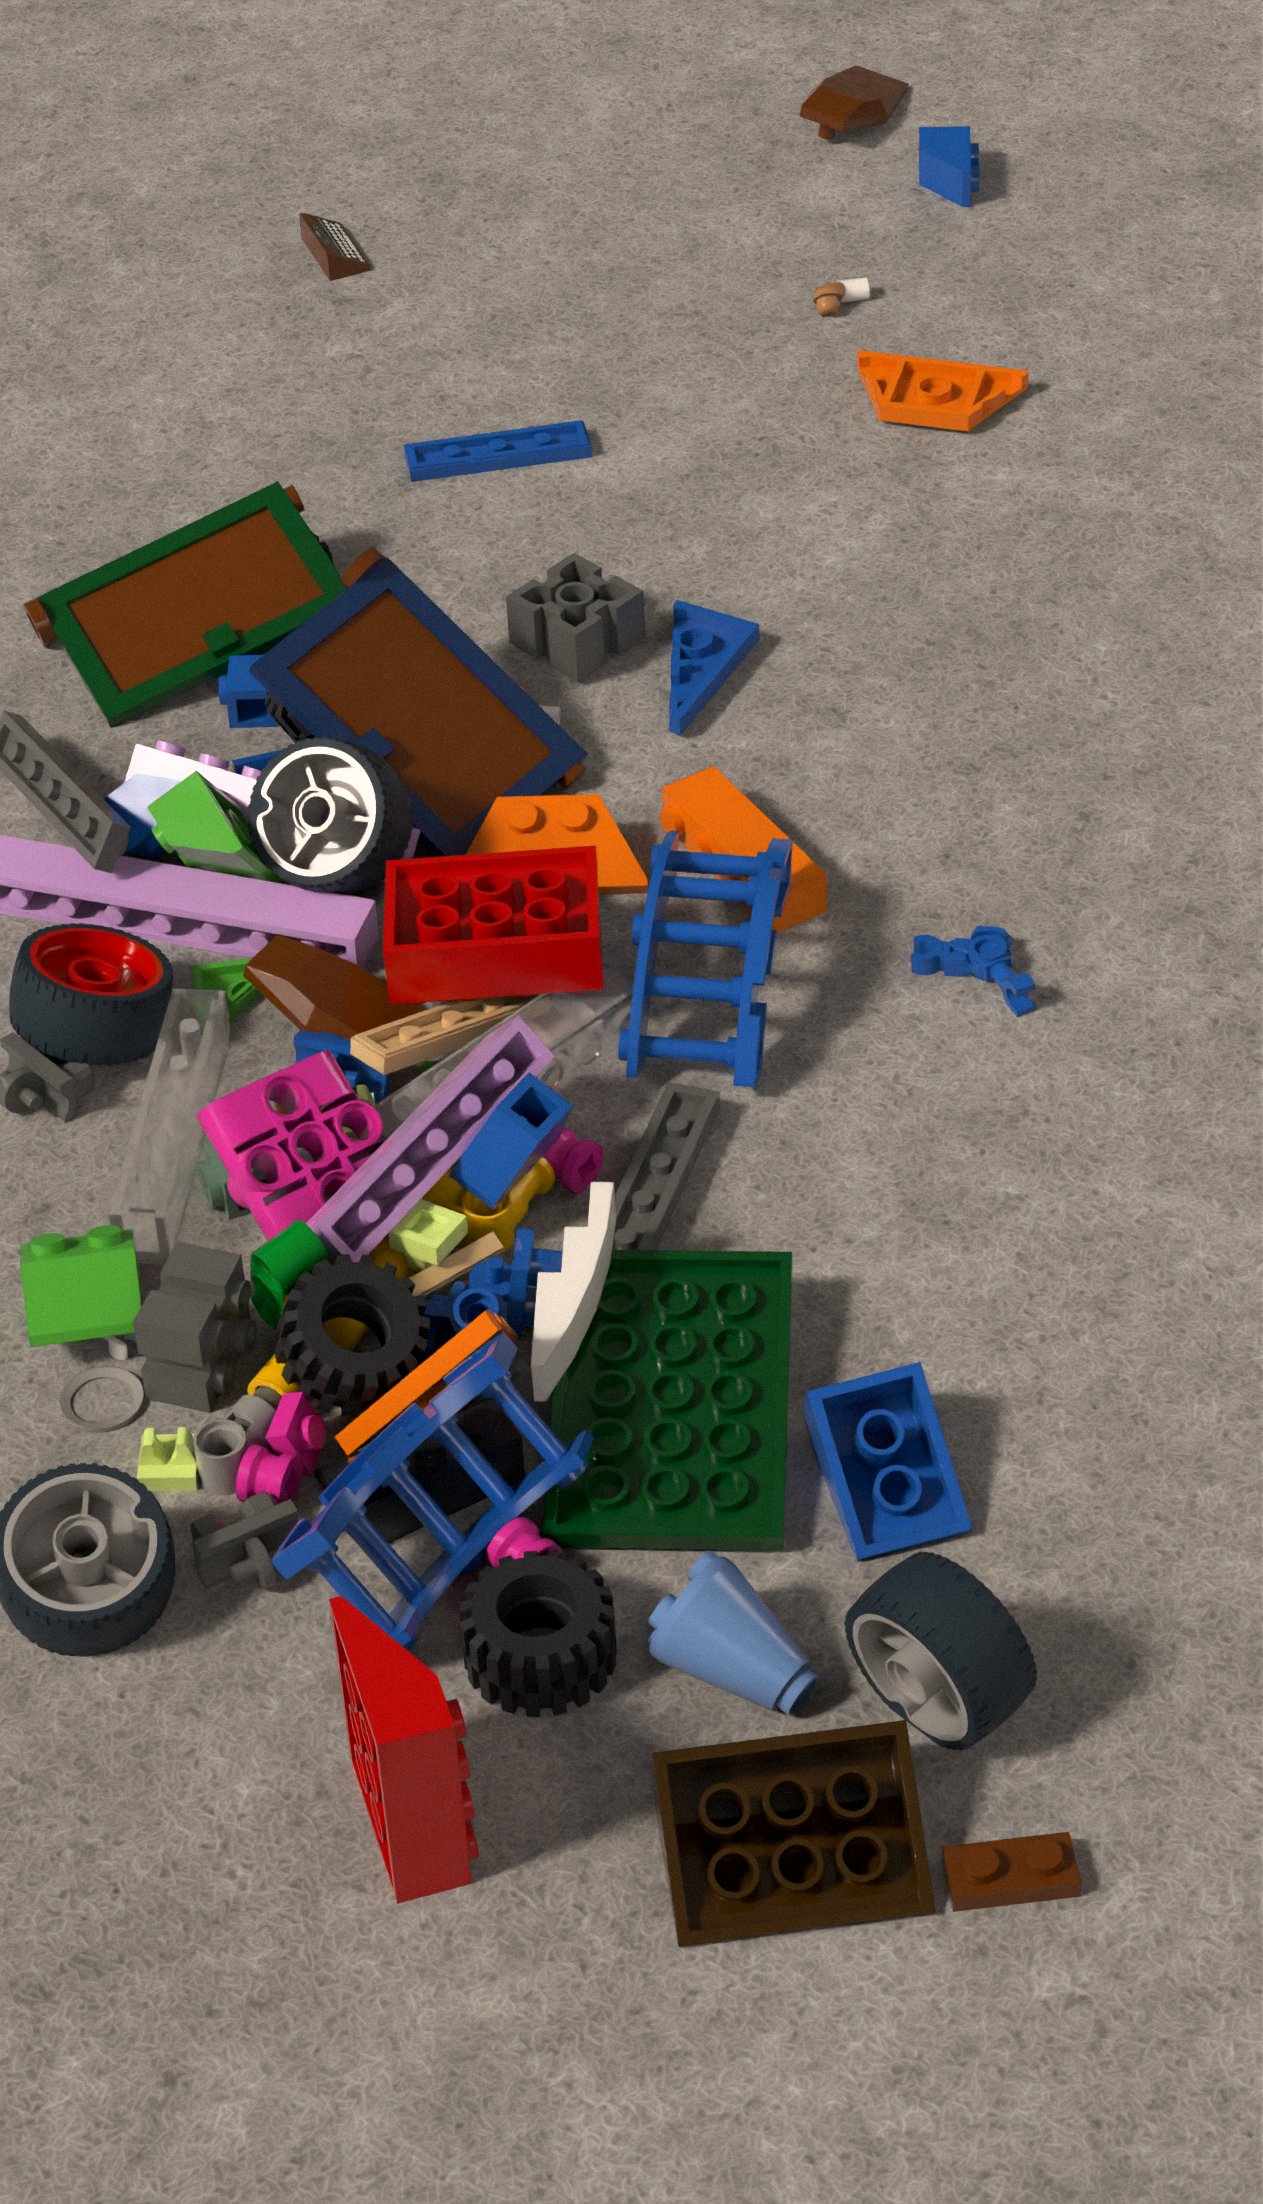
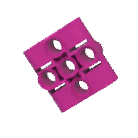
(257, 1137)

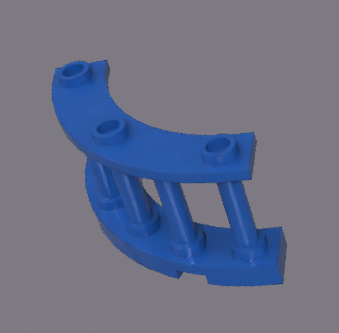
(766, 895)
(386, 1464)

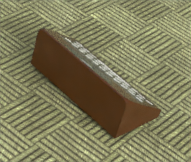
(332, 247)

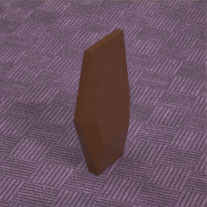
(852, 101)
(322, 989)

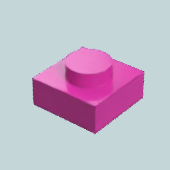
(297, 1430)

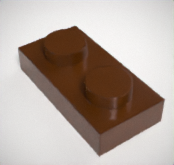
(1011, 1871)

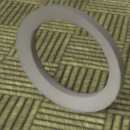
(96, 1373)

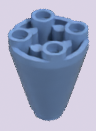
(730, 1639)

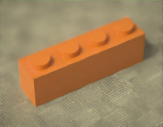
(722, 820)

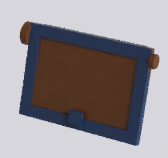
(424, 697)

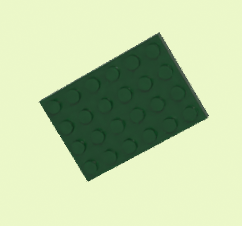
(682, 1404)

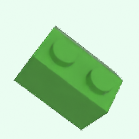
(207, 830)
(80, 1285)

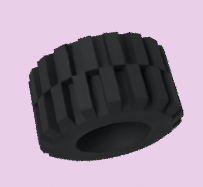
(357, 1293)
(546, 1668)

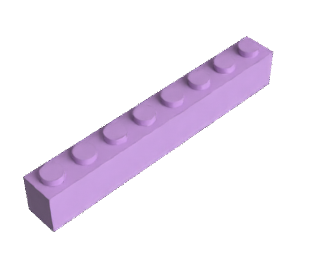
(180, 903)

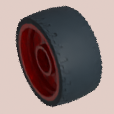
(90, 994)

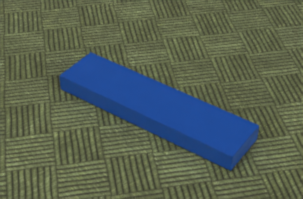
(497, 451)

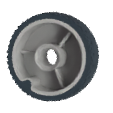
(365, 824)
(92, 1600)
(941, 1650)

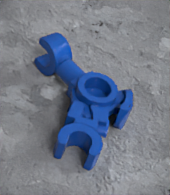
(984, 956)

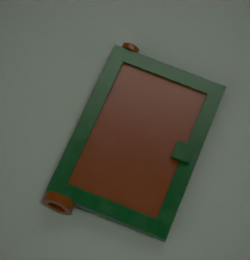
(189, 602)

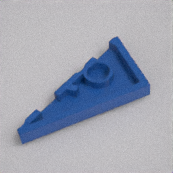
(703, 656)

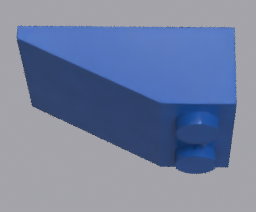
(886, 1461)

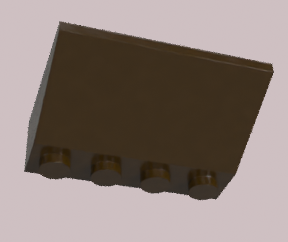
(791, 1833)

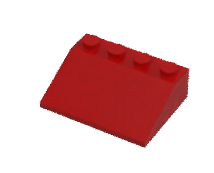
(492, 925)
(405, 1757)

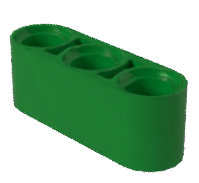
(279, 1265)

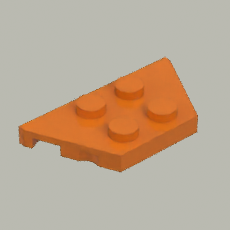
(936, 390)
(563, 822)
(423, 1382)

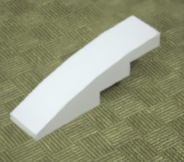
(570, 1297)

